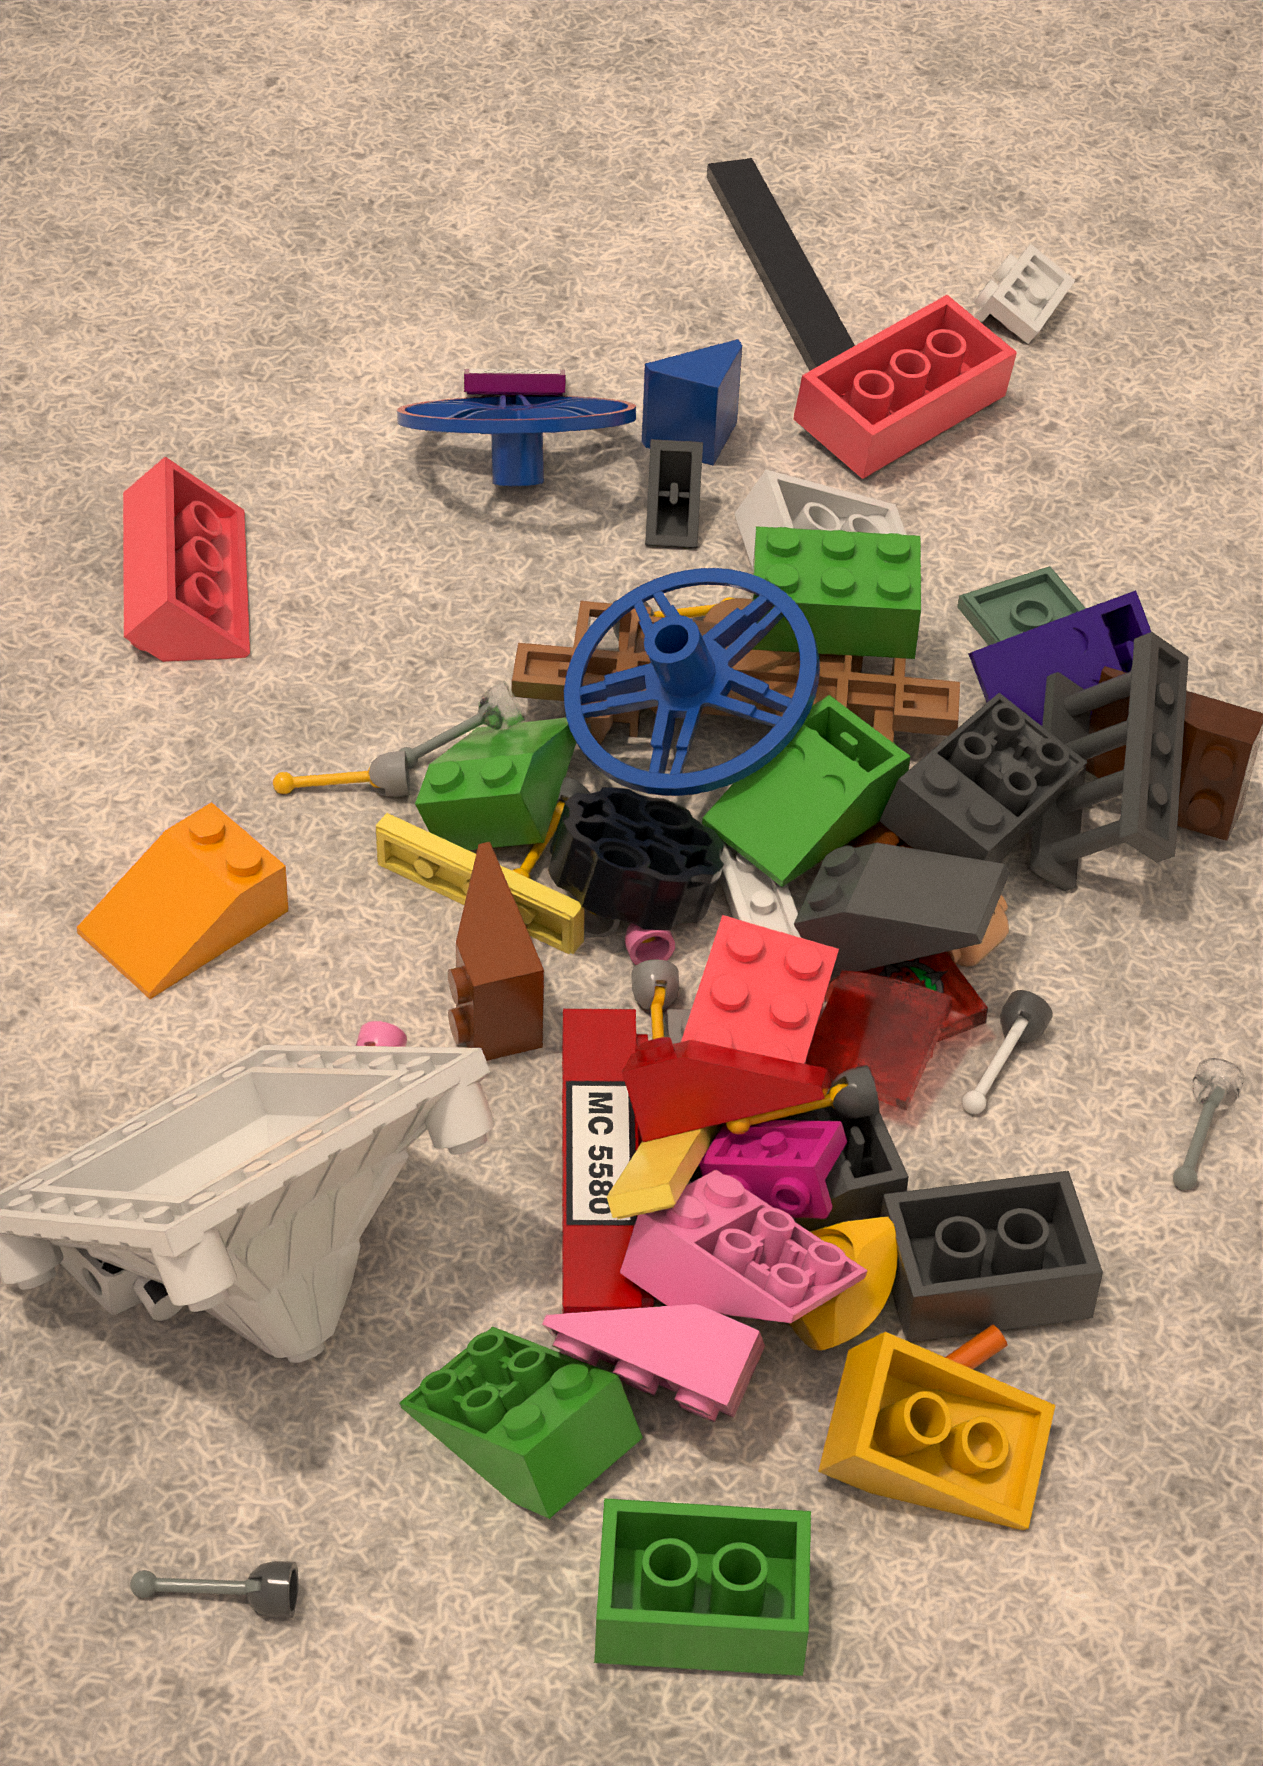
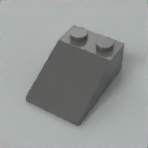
(898, 904)

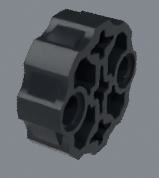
(636, 858)

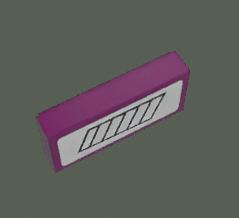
(515, 381)

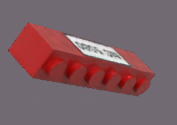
(596, 1147)

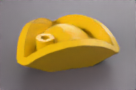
(848, 1314)

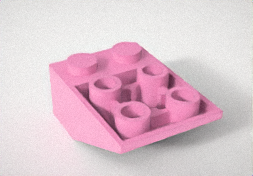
(735, 1255)
(676, 1346)

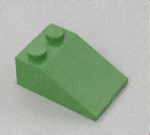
(497, 785)

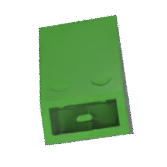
(811, 795)
(527, 1418)

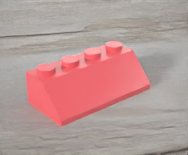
(184, 568)

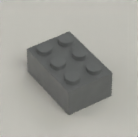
(991, 1256)

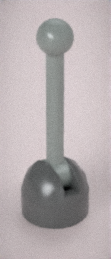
(269, 1589)

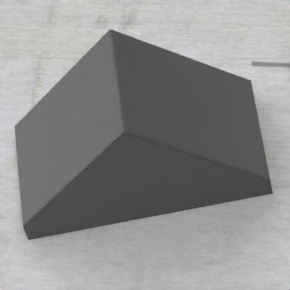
(674, 493)

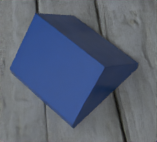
(693, 397)

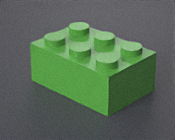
(850, 585)
(703, 1587)

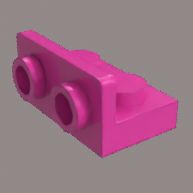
(781, 1162)

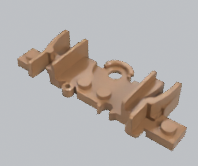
(879, 700)

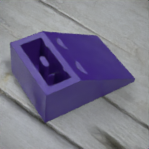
(1070, 645)

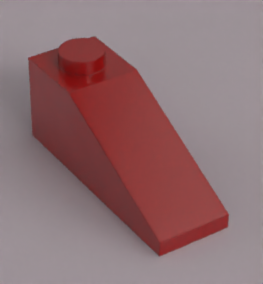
(708, 1084)

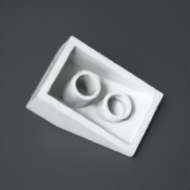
(802, 504)

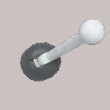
(1022, 1021)

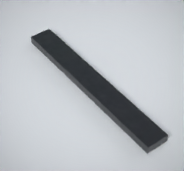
(779, 261)

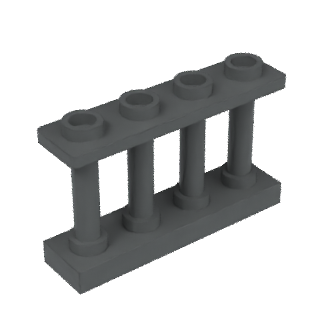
(1150, 770)

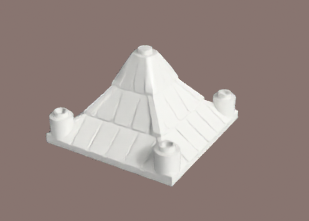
(251, 1183)

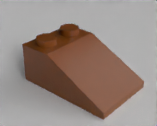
(496, 970)

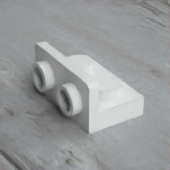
(1025, 293)

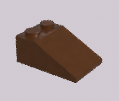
(1215, 763)

